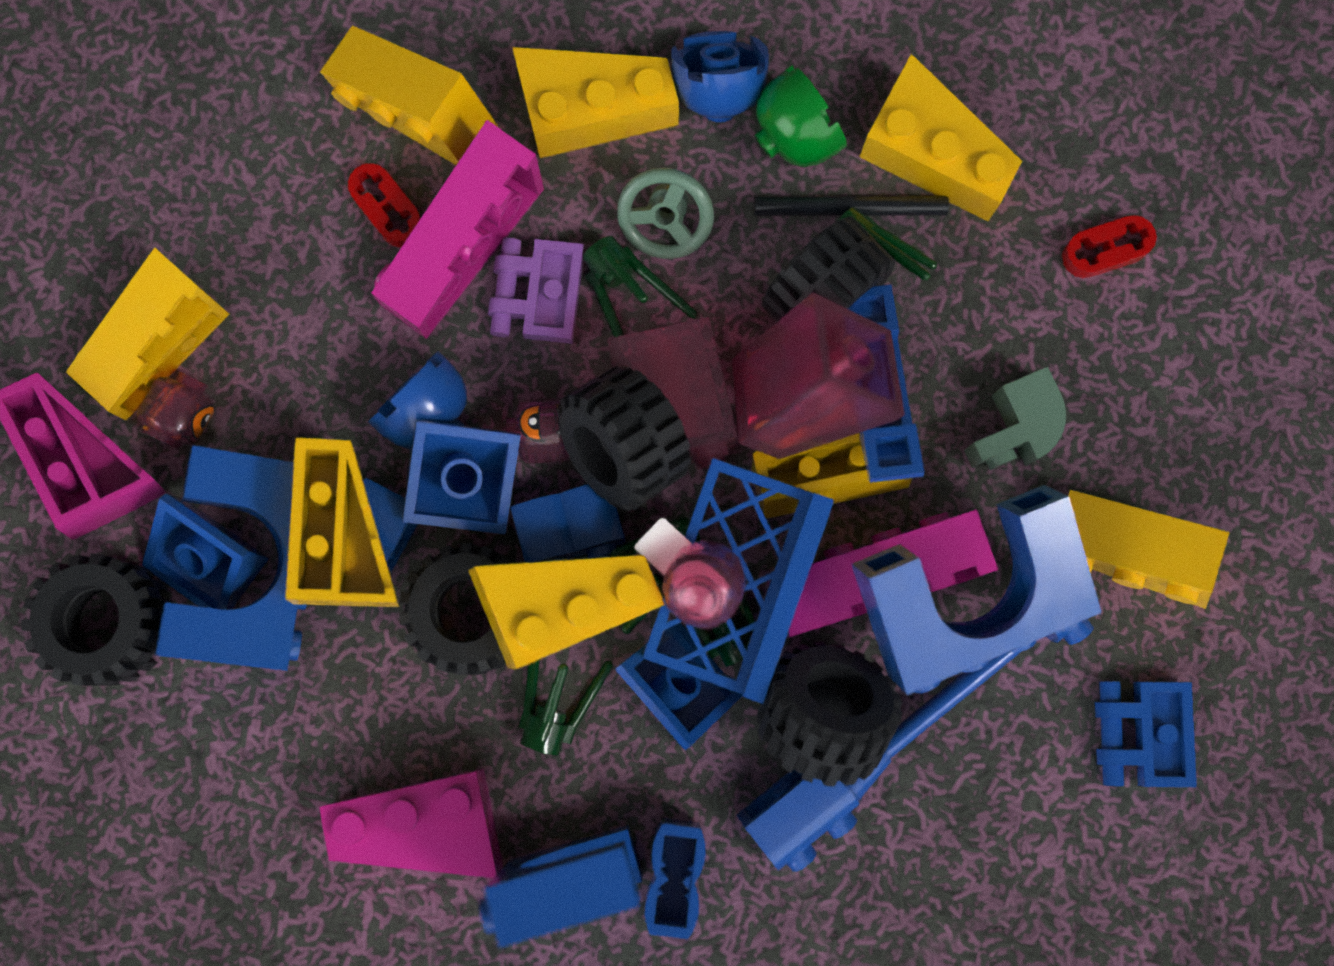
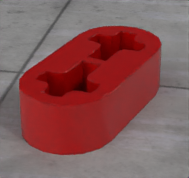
(375, 211)
(1105, 236)

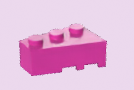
(70, 461)
(419, 826)

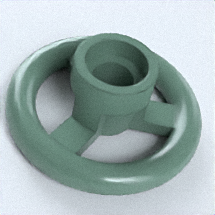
(671, 195)

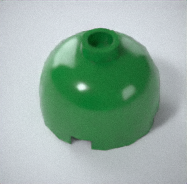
(796, 121)

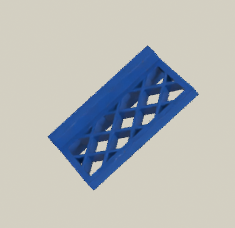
(782, 594)

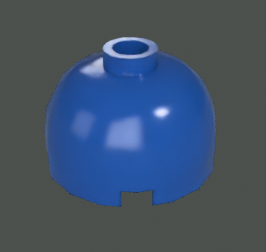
(719, 74)
(430, 394)

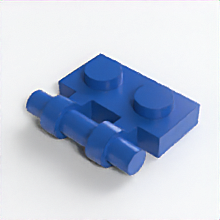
(1162, 732)

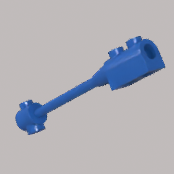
(799, 812)

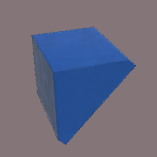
(460, 477)
(199, 555)
(678, 700)

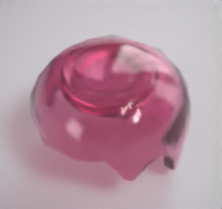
(704, 584)

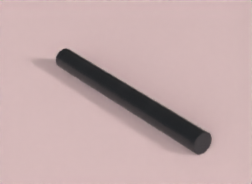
(840, 204)

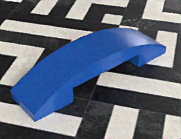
(892, 448)

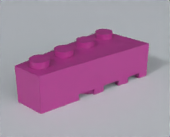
(460, 229)
(948, 549)

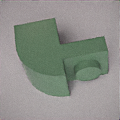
(1033, 420)

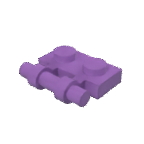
(552, 290)

